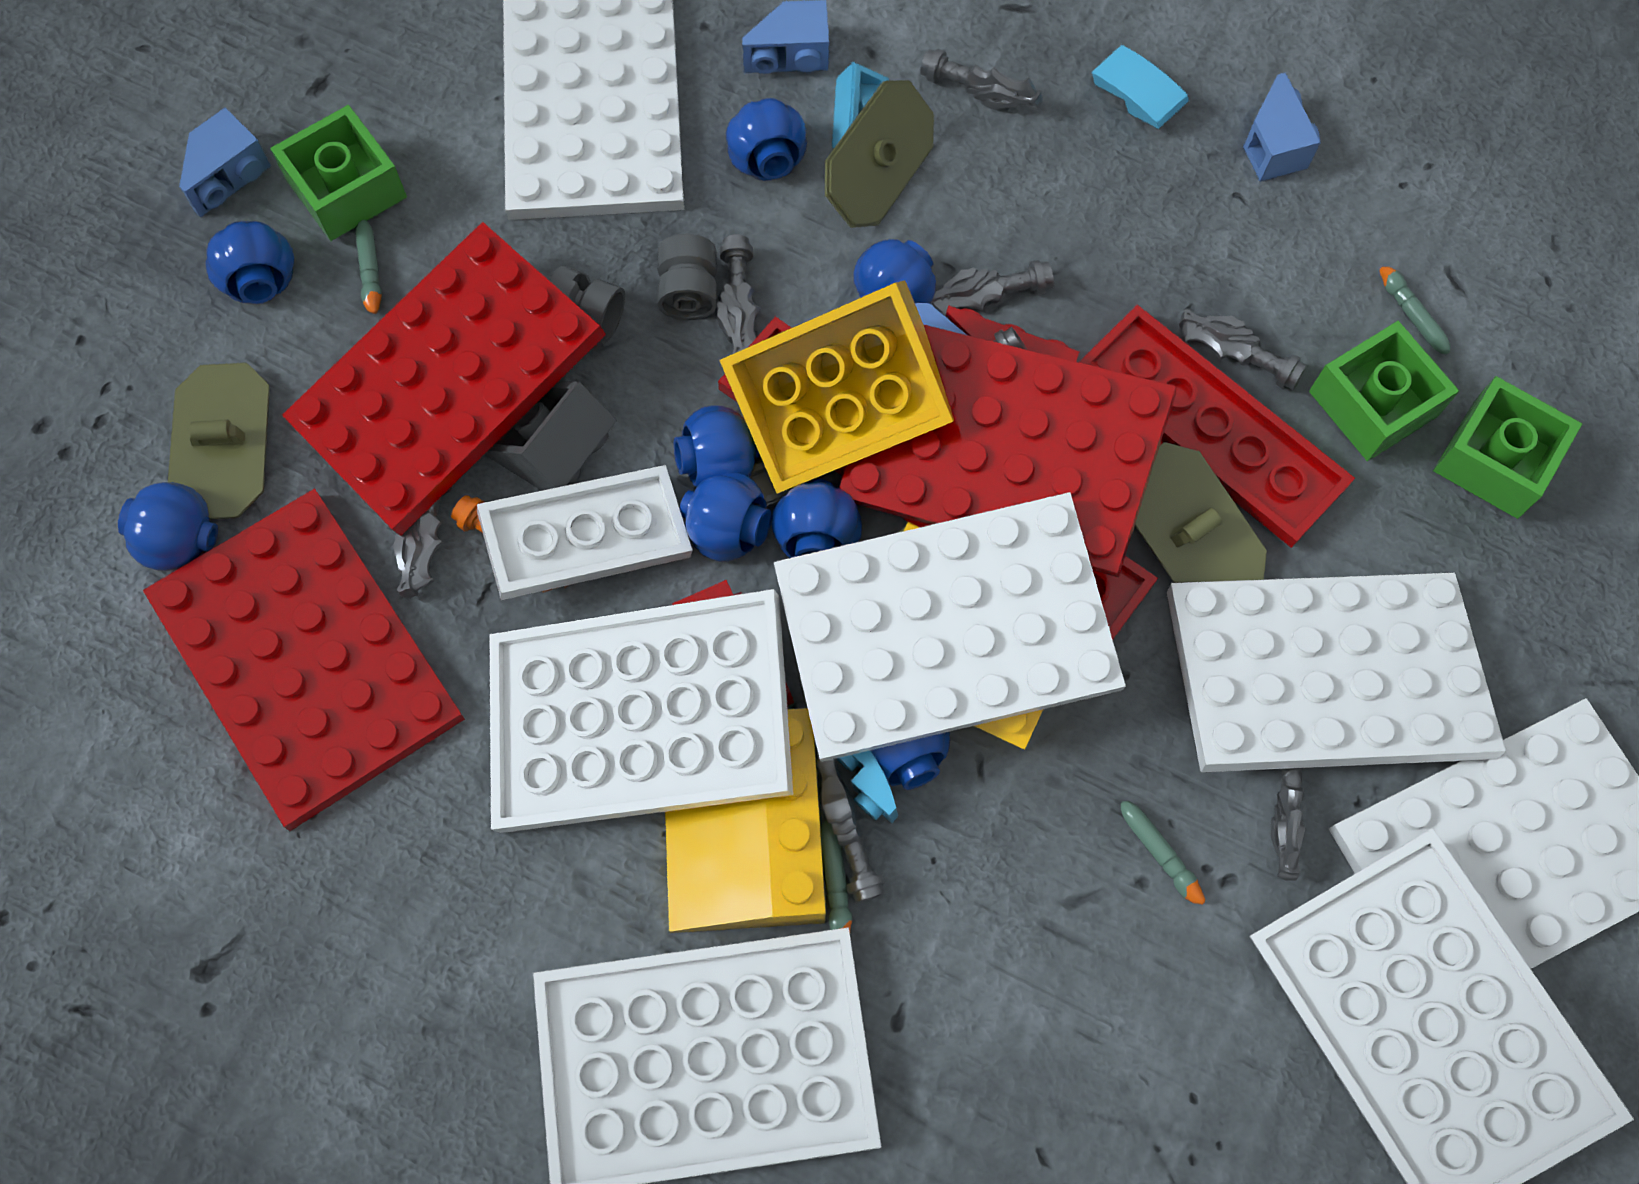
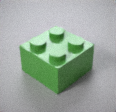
(339, 172)
(1383, 390)
(1508, 447)

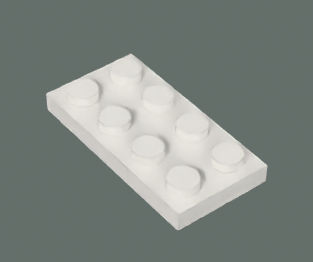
(583, 531)

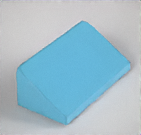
(852, 93)

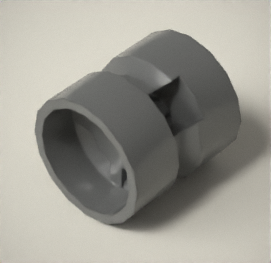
(687, 277)
(598, 299)

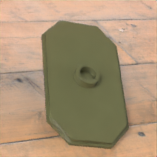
(879, 153)
(221, 436)
(1196, 523)

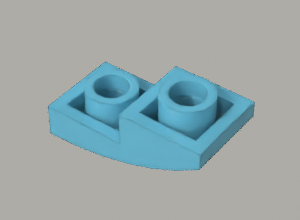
(1142, 85)
(871, 785)

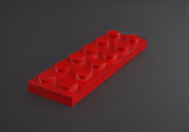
(1248, 447)

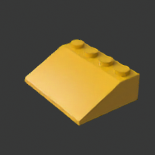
(839, 387)
(753, 857)

